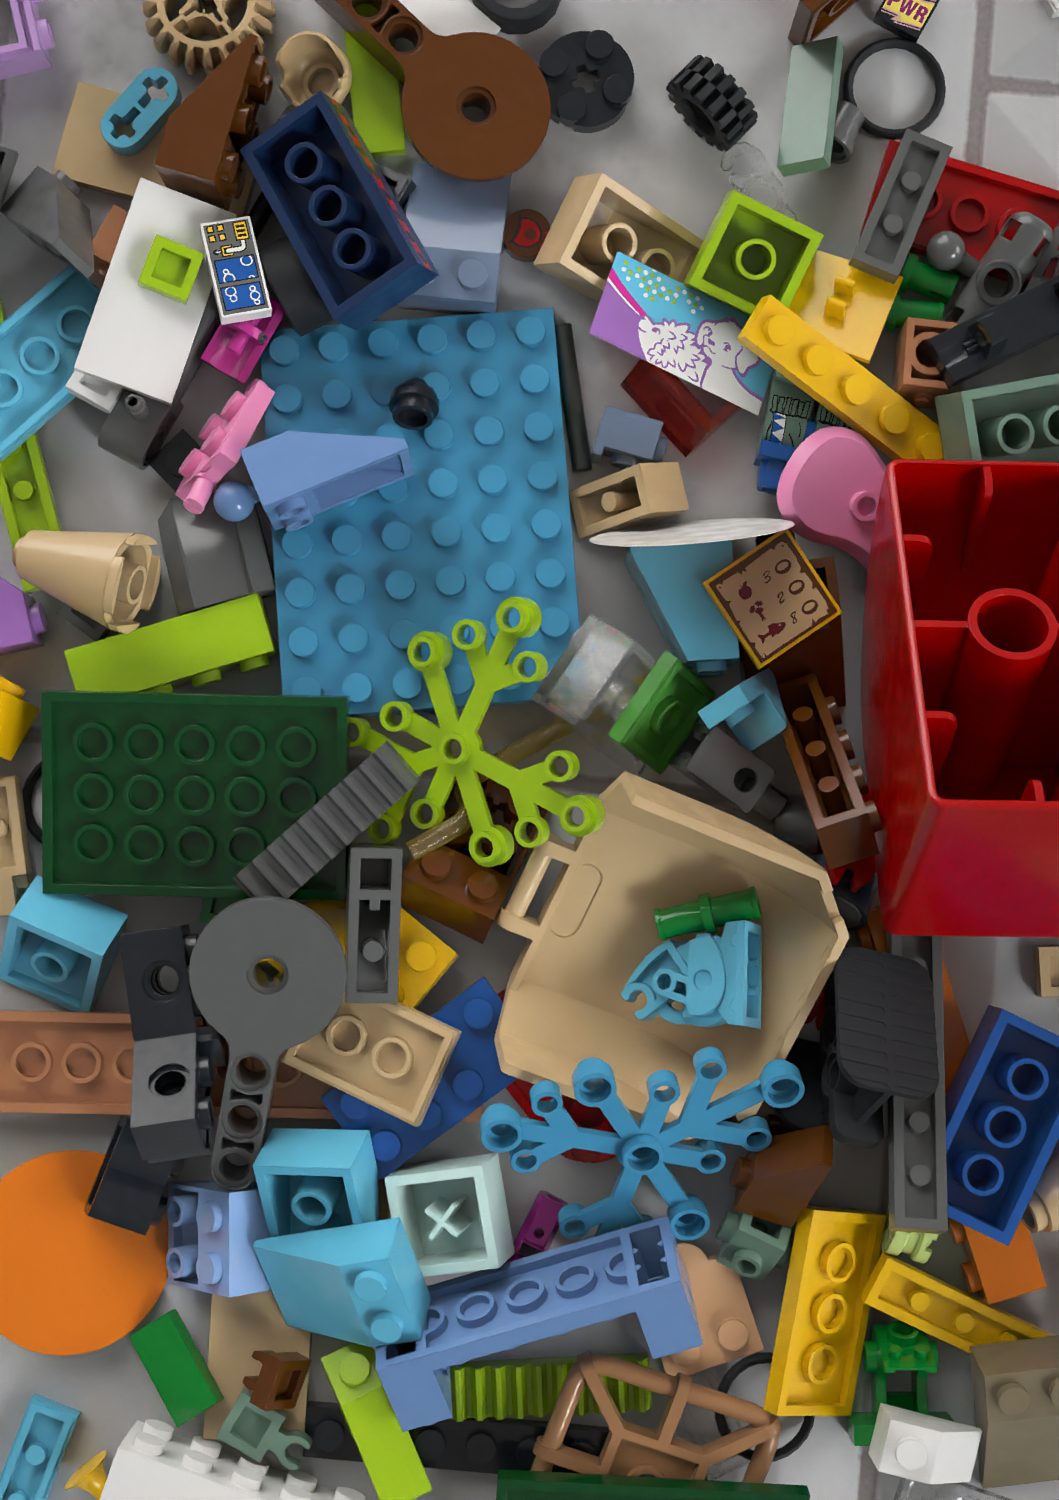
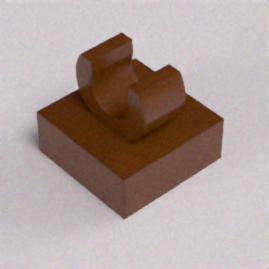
(278, 1380)

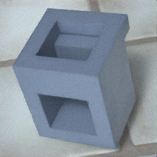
(628, 439)

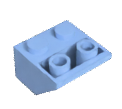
(214, 1238)

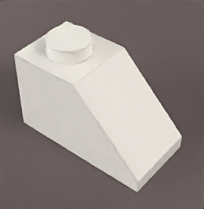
(923, 1446)

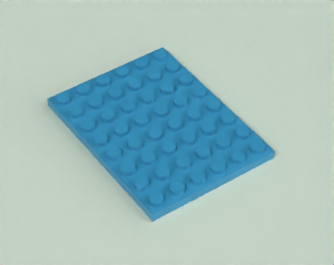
(442, 545)

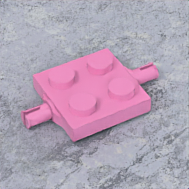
(221, 444)

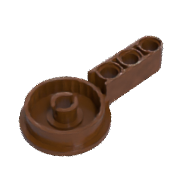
(455, 73)

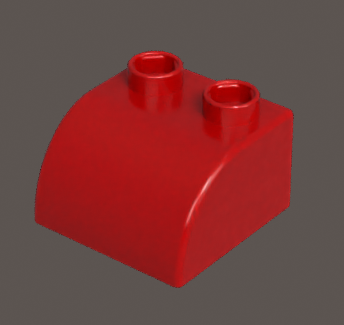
(964, 697)

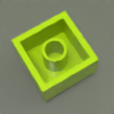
(752, 254)

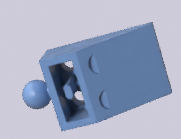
(310, 473)

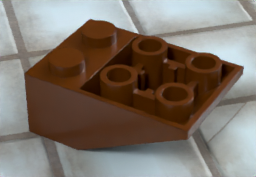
(211, 126)
(452, 885)

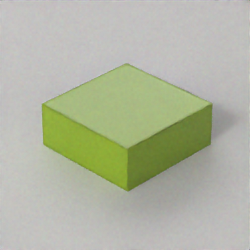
(171, 269)

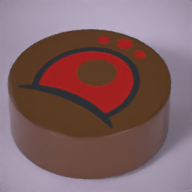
(525, 234)

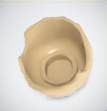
(313, 64)

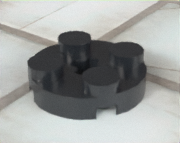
(597, 55)

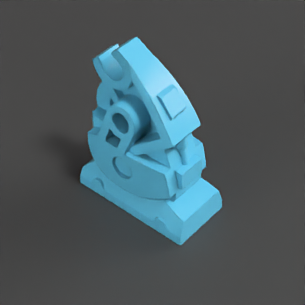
(710, 975)

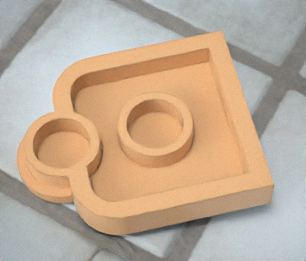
(722, 1315)

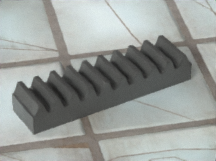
(329, 825)

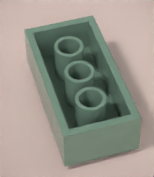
(1002, 422)

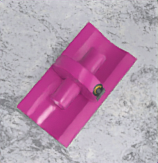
(240, 345)

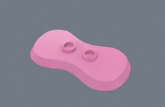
(833, 490)

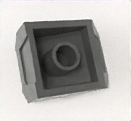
(213, 557)

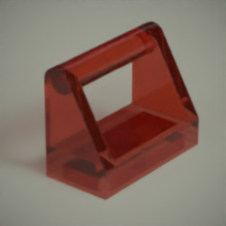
(670, 401)

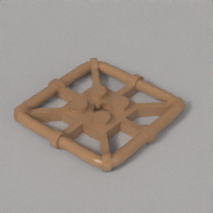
(640, 1450)

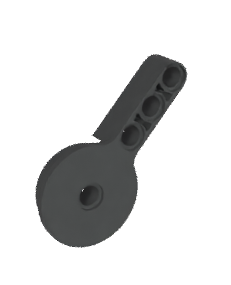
(261, 1015)

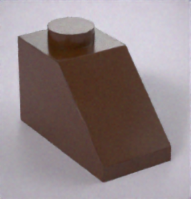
(783, 1176)

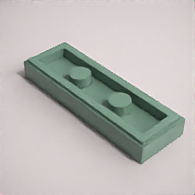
(810, 107)

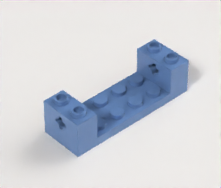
(538, 1299)

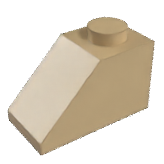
(629, 499)

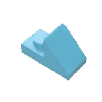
(750, 710)

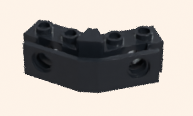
(171, 1049)

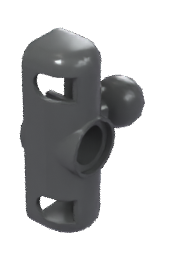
(1013, 257)

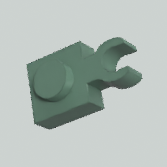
(258, 1430)

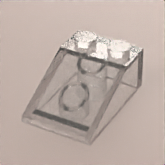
(595, 685)

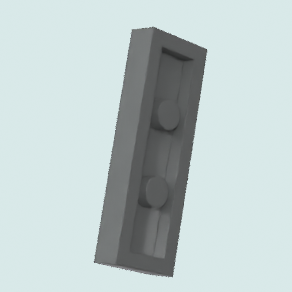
(900, 206)

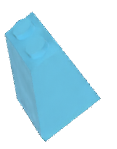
(681, 606)

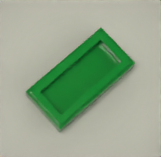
(176, 1367)

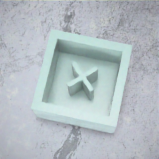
(453, 1213)

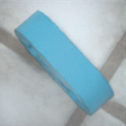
(132, 104)

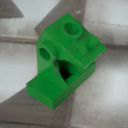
(891, 1349)

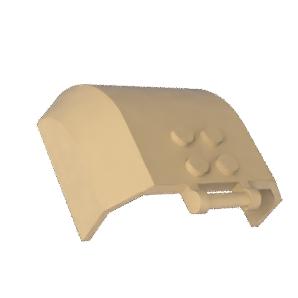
(601, 924)

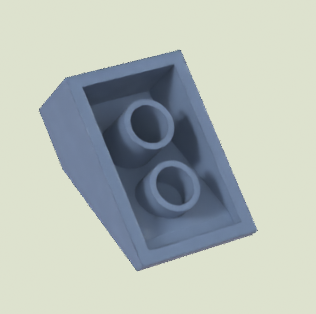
(464, 238)

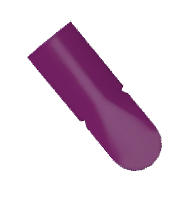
(540, 1224)

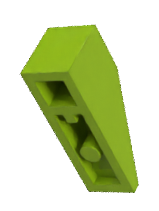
(382, 1444)

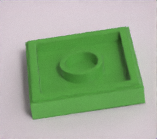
(662, 713)

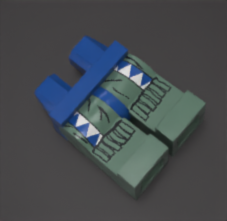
(785, 428)

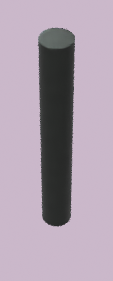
(572, 399)

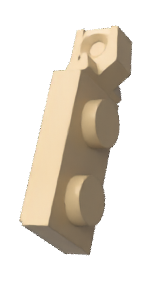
(14, 845)

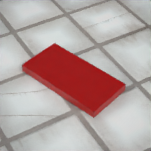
(976, 207)

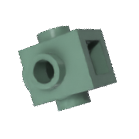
(752, 1245)

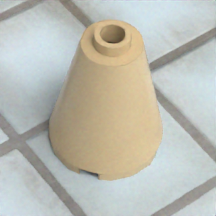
(92, 572)

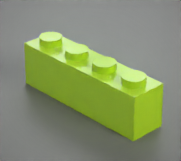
(179, 650)

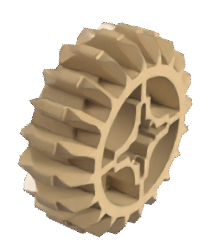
(181, 35)

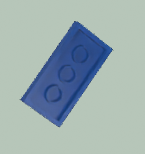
(466, 1084)

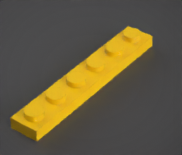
(839, 383)

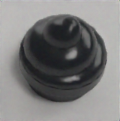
(414, 404)

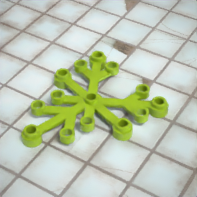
(526, 785)

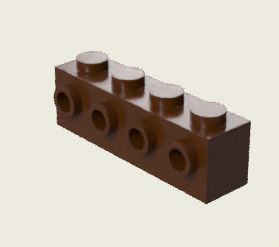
(825, 777)

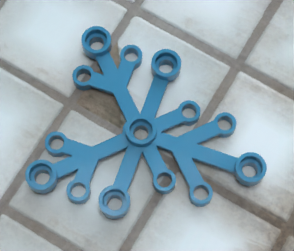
(645, 1146)

